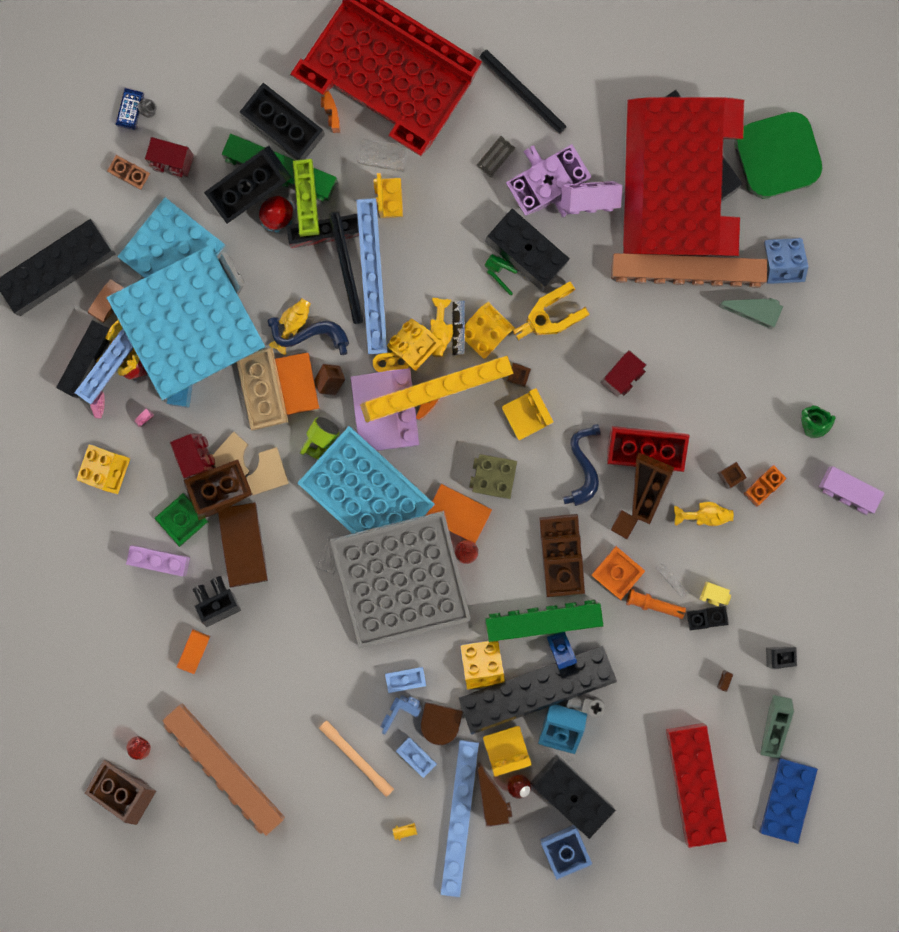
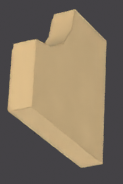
(231, 450)
(269, 473)

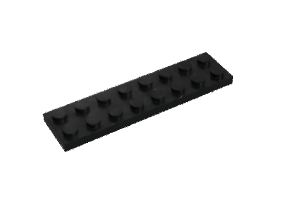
(536, 690)

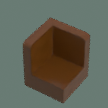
(329, 379)
(732, 475)
(624, 524)

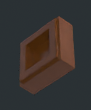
(520, 375)
(724, 681)

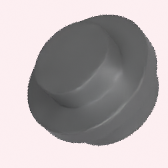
(147, 108)

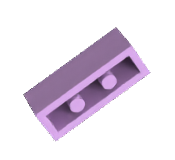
(591, 197)
(851, 490)
(158, 560)

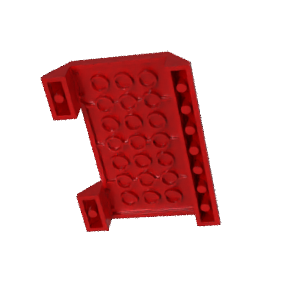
(390, 68)
(677, 175)

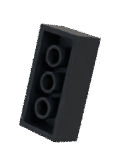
(266, 113)
(233, 195)
(540, 263)
(557, 785)

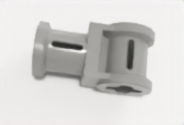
(585, 703)

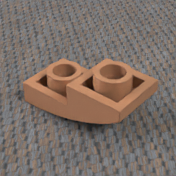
(128, 172)
(100, 307)

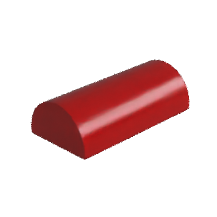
(661, 445)

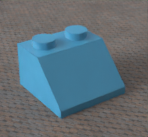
(563, 728)

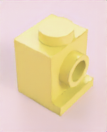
(715, 594)

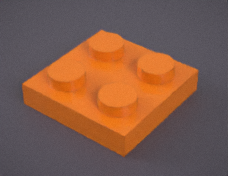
(618, 573)

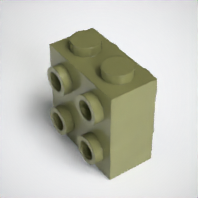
(493, 476)

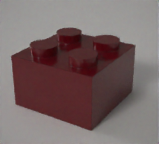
(169, 157)
(623, 373)
(192, 455)

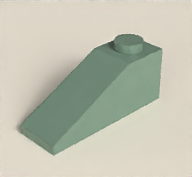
(760, 311)
(777, 726)

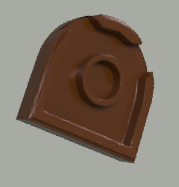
(440, 723)

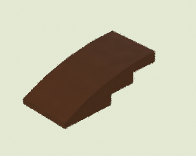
(242, 545)
(562, 555)

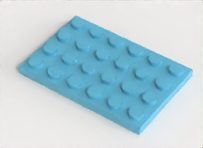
(362, 486)

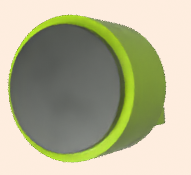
(322, 433)

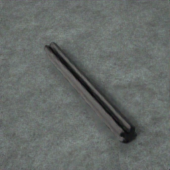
(518, 87)
(346, 267)

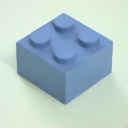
(565, 851)

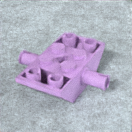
(561, 168)

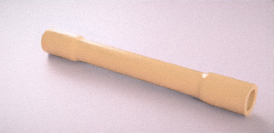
(333, 735)

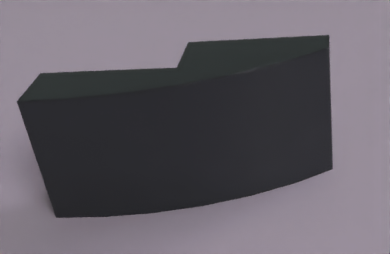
(707, 618)

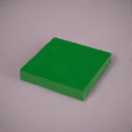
(180, 520)

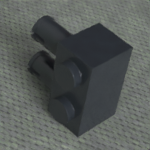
(217, 607)

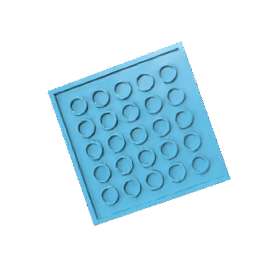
(186, 322)

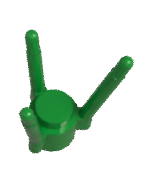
(495, 264)

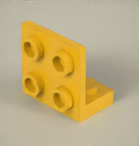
(389, 197)
(486, 330)
(413, 343)
(527, 414)
(103, 469)
(482, 664)
(507, 750)

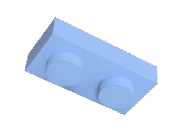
(405, 679)
(416, 757)

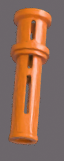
(646, 602)

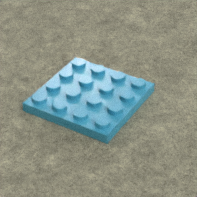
(166, 239)

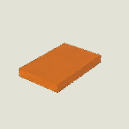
(297, 383)
(462, 514)

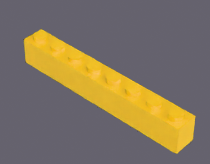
(436, 389)

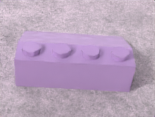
(391, 431)

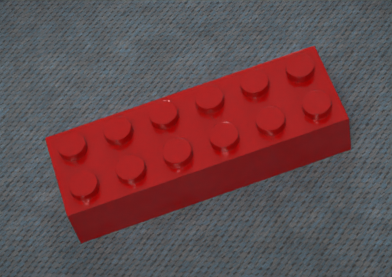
(696, 785)

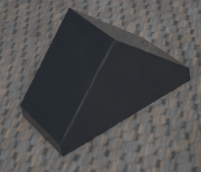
(781, 657)

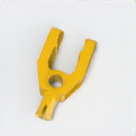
(538, 311)

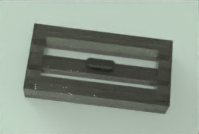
(505, 144)

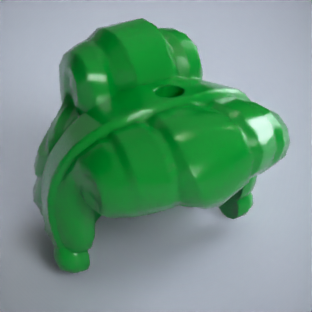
(823, 422)

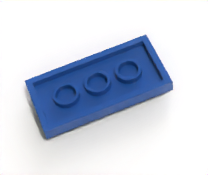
(788, 800)

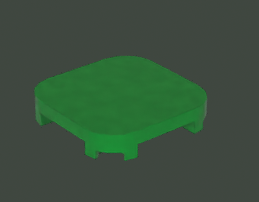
(779, 155)

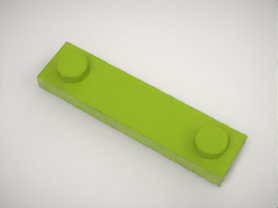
(306, 197)

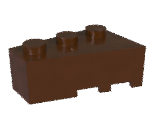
(650, 484)

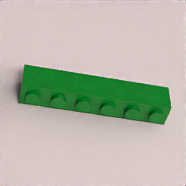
(240, 150)
(542, 622)

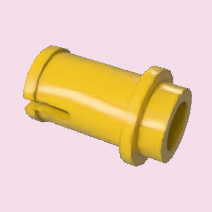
(404, 831)

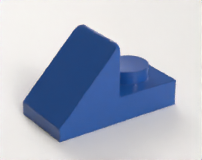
(561, 650)

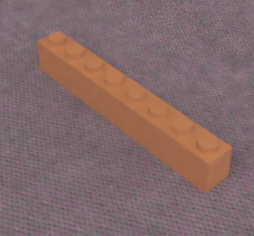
(689, 269)
(223, 769)

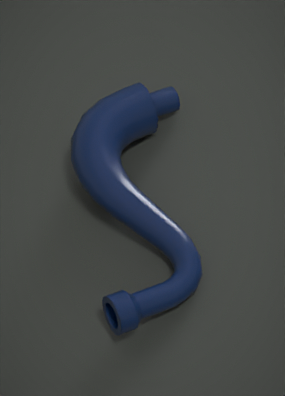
(325, 327)
(591, 482)

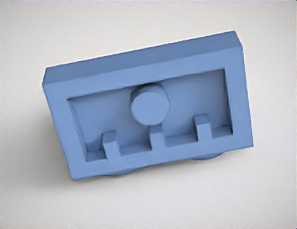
(786, 260)

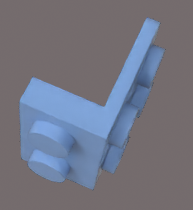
(409, 705)

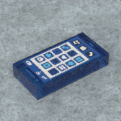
(128, 110)

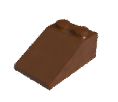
(217, 489)
(120, 793)
(494, 802)

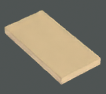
(262, 390)

